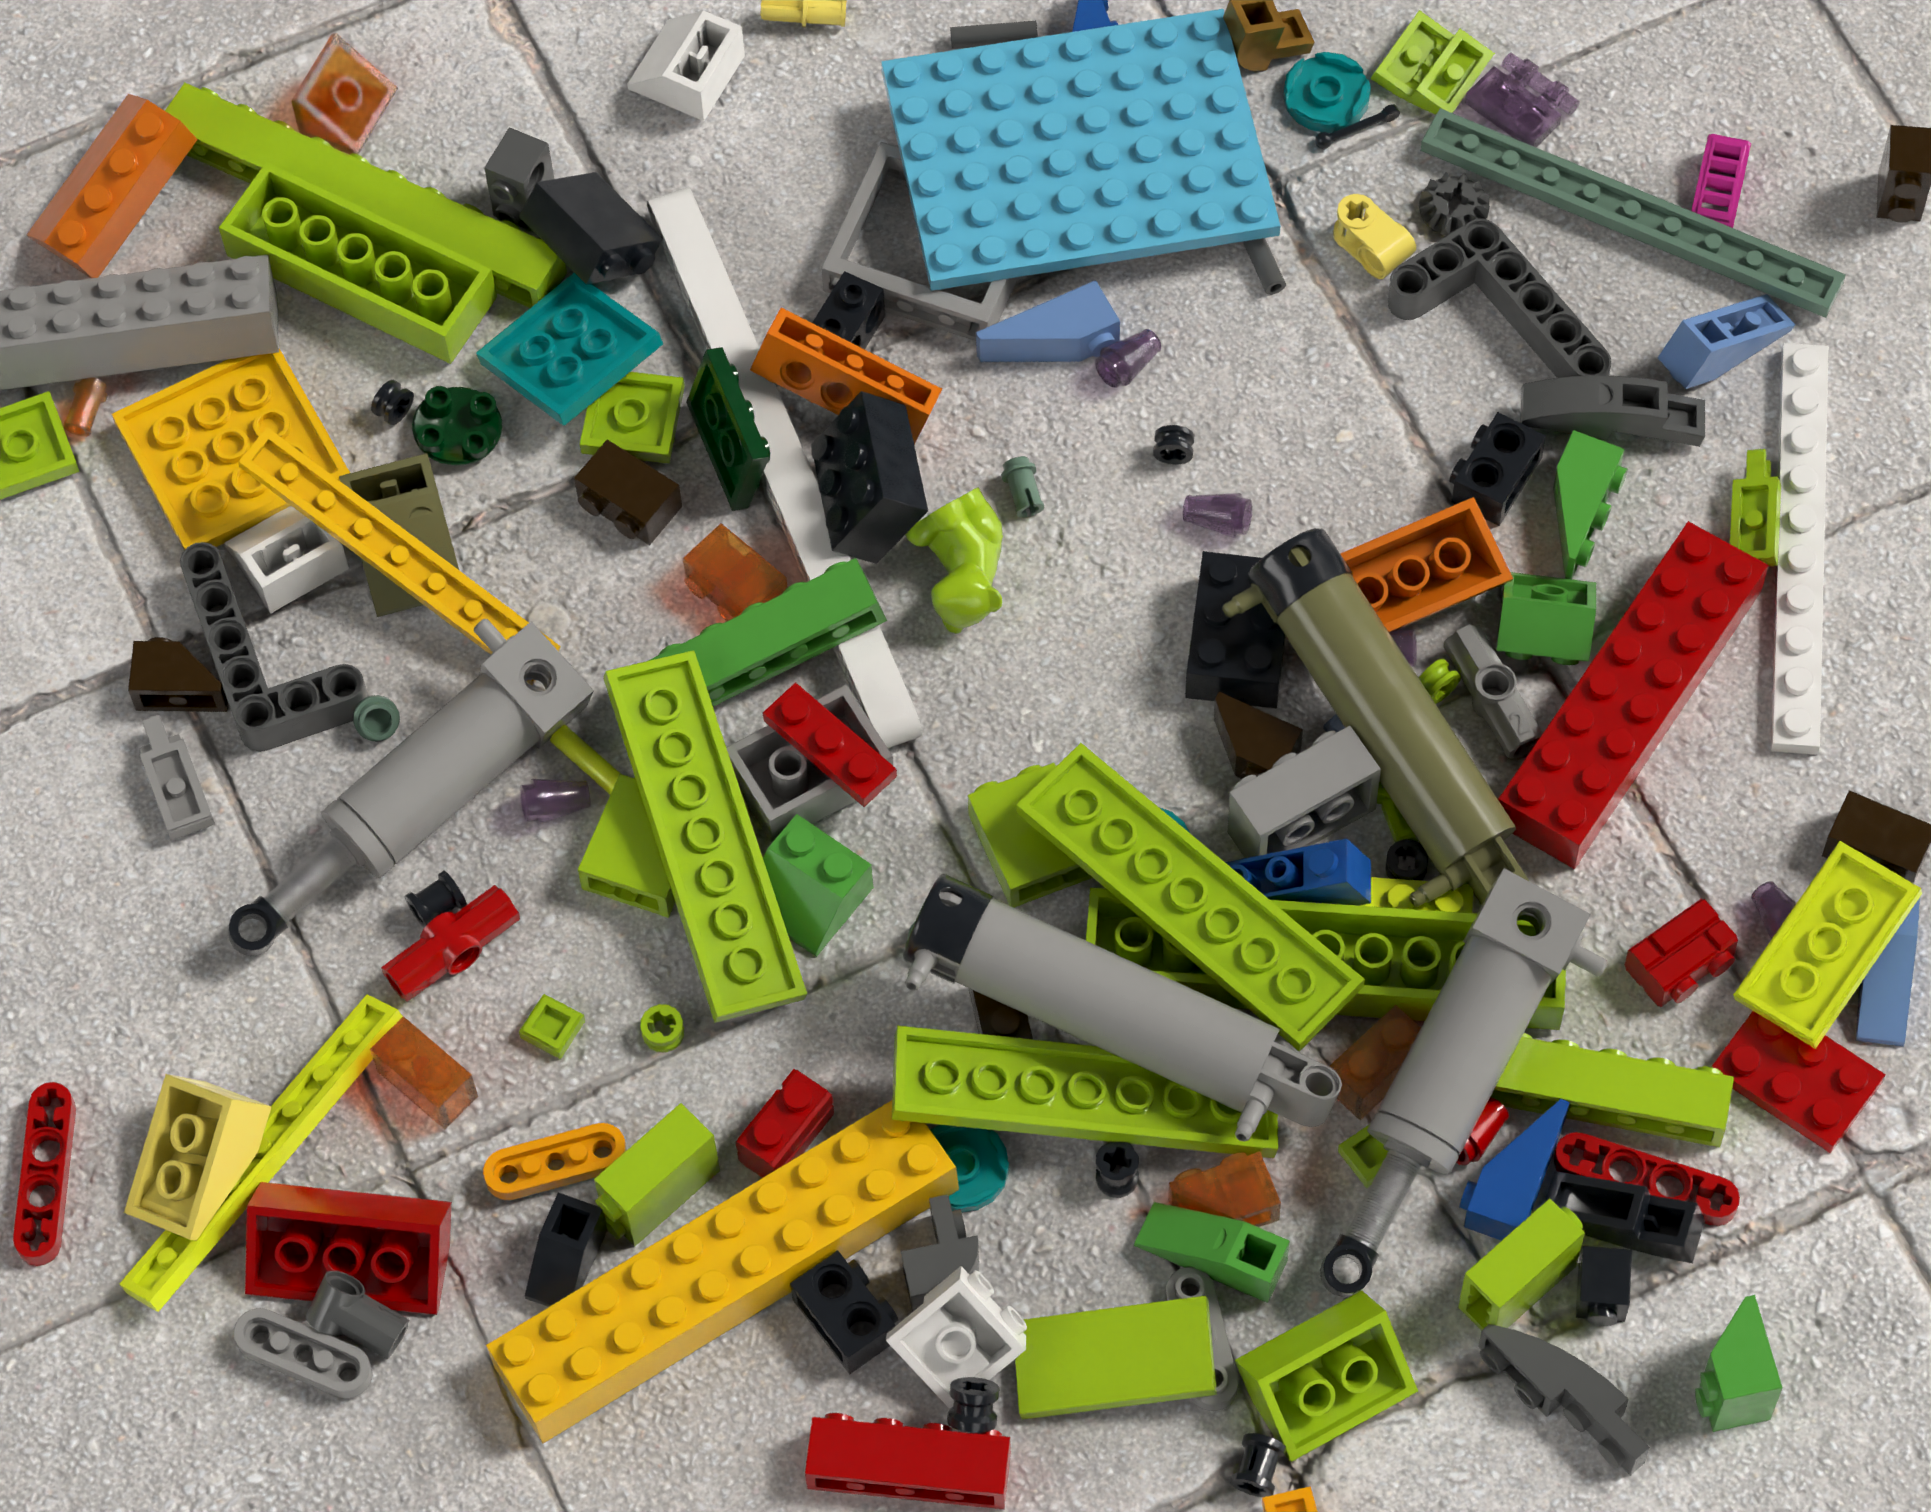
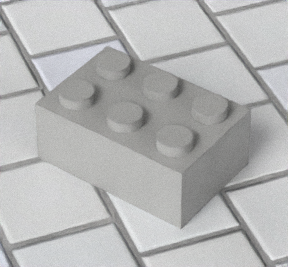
(783, 782)
(1304, 796)

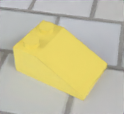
(194, 1154)

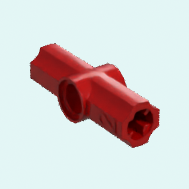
(450, 943)

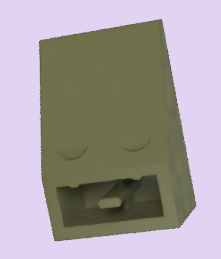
(411, 499)

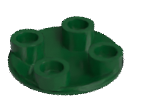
(457, 425)

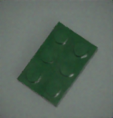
(728, 428)

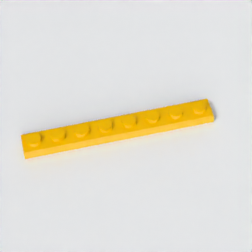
(378, 539)

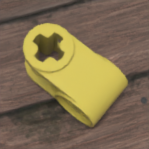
(1372, 239)

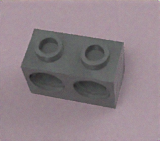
(513, 173)

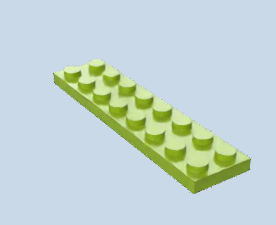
(704, 836)
(1190, 896)
(1058, 1093)

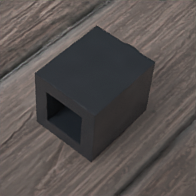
(1603, 1285)

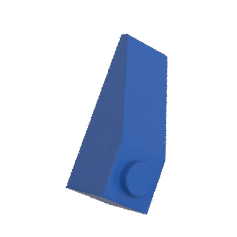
(1513, 1177)

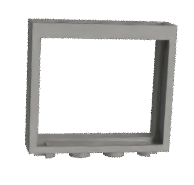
(902, 295)

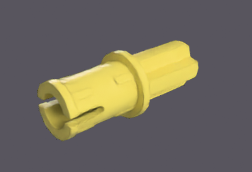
(805, 11)

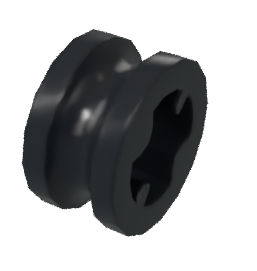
(392, 402)
(1173, 444)
(1406, 848)

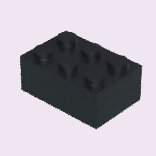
(869, 477)
(1235, 653)

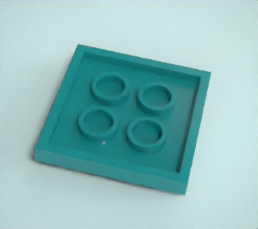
(569, 349)

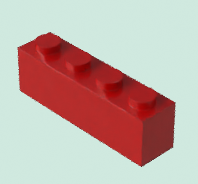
(908, 1461)

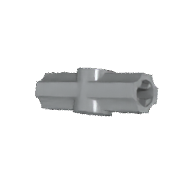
(1482, 670)

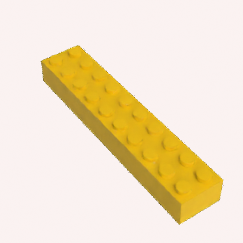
(719, 1269)

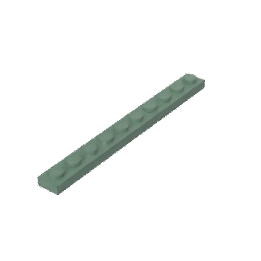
(1633, 213)

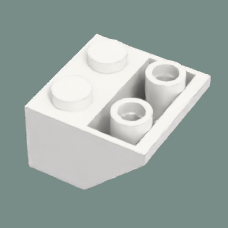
(690, 63)
(286, 557)

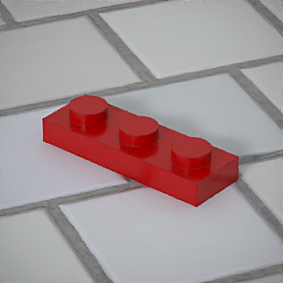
(829, 744)

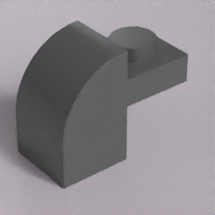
(931, 1264)

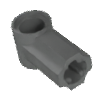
(345, 1310)

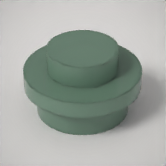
(376, 718)

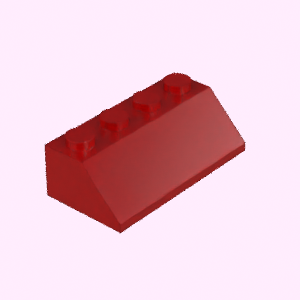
(383, 1241)

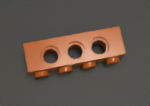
(835, 370)

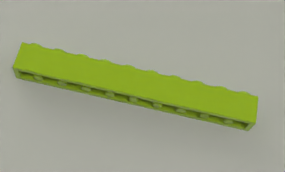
(242, 141)

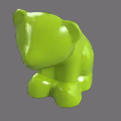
(968, 544)

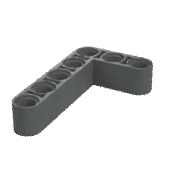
(1509, 296)
(241, 665)

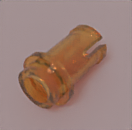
(85, 405)

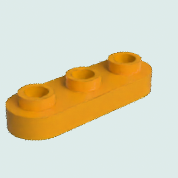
(532, 1159)

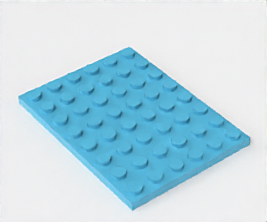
(1078, 149)

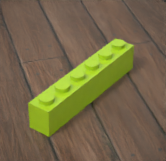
(1618, 1090)

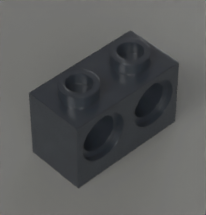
(853, 310)
(1503, 470)
(836, 1315)

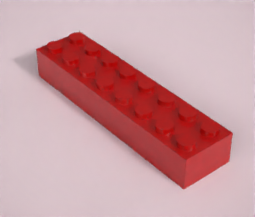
(1631, 693)

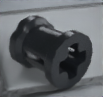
(435, 899)
(1126, 1180)
(1258, 1465)

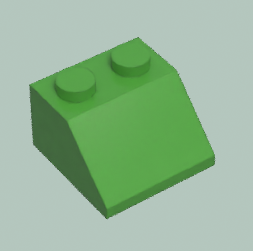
(1547, 618)
(815, 883)
(1741, 1373)

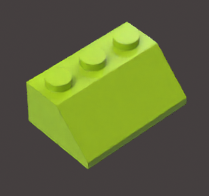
(1327, 1374)

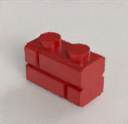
(1682, 954)
(785, 1124)

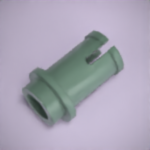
(1020, 477)

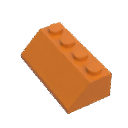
(113, 185)
(1428, 565)

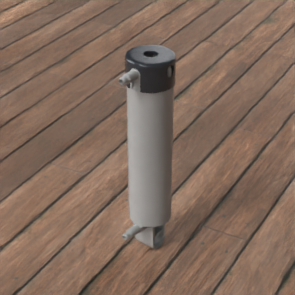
(1115, 1006)

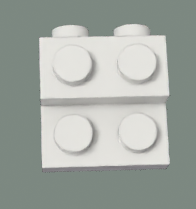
(958, 1334)

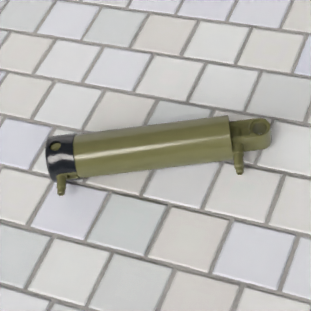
(1384, 702)

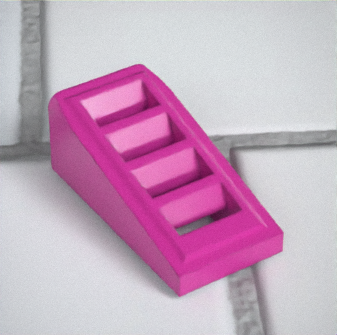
(1725, 156)

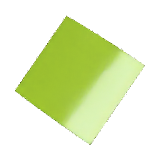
(1432, 65)

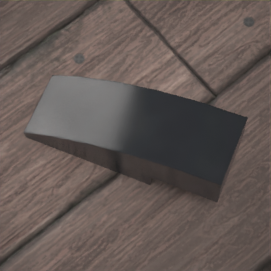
(1630, 1215)

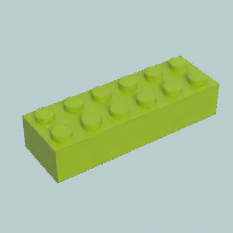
(360, 262)

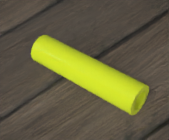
(585, 758)

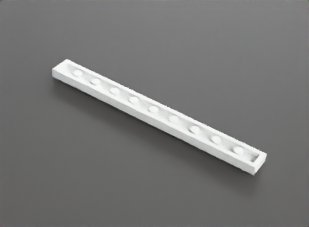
(1801, 550)

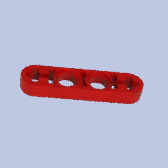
(1648, 1170)
(40, 1173)

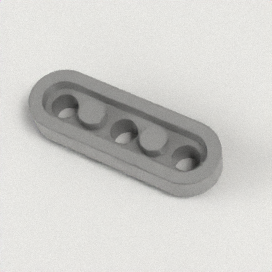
(290, 1338)
(1222, 1354)

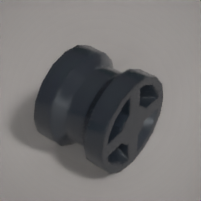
(973, 1404)

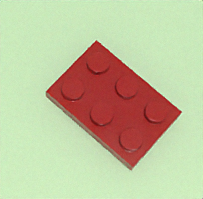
(1802, 1086)

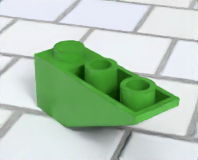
(1581, 488)
(1218, 1246)

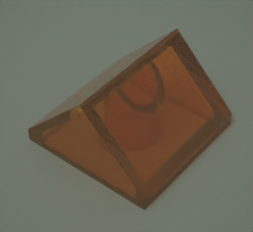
(341, 97)

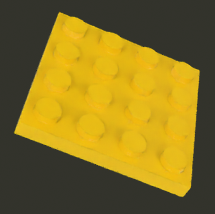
(200, 429)

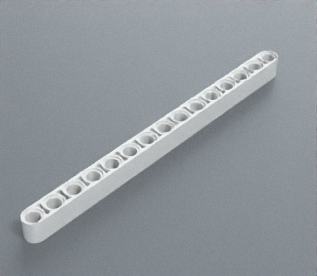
(788, 474)

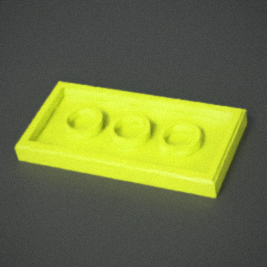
(1827, 944)

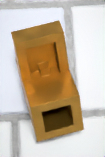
(1264, 33)

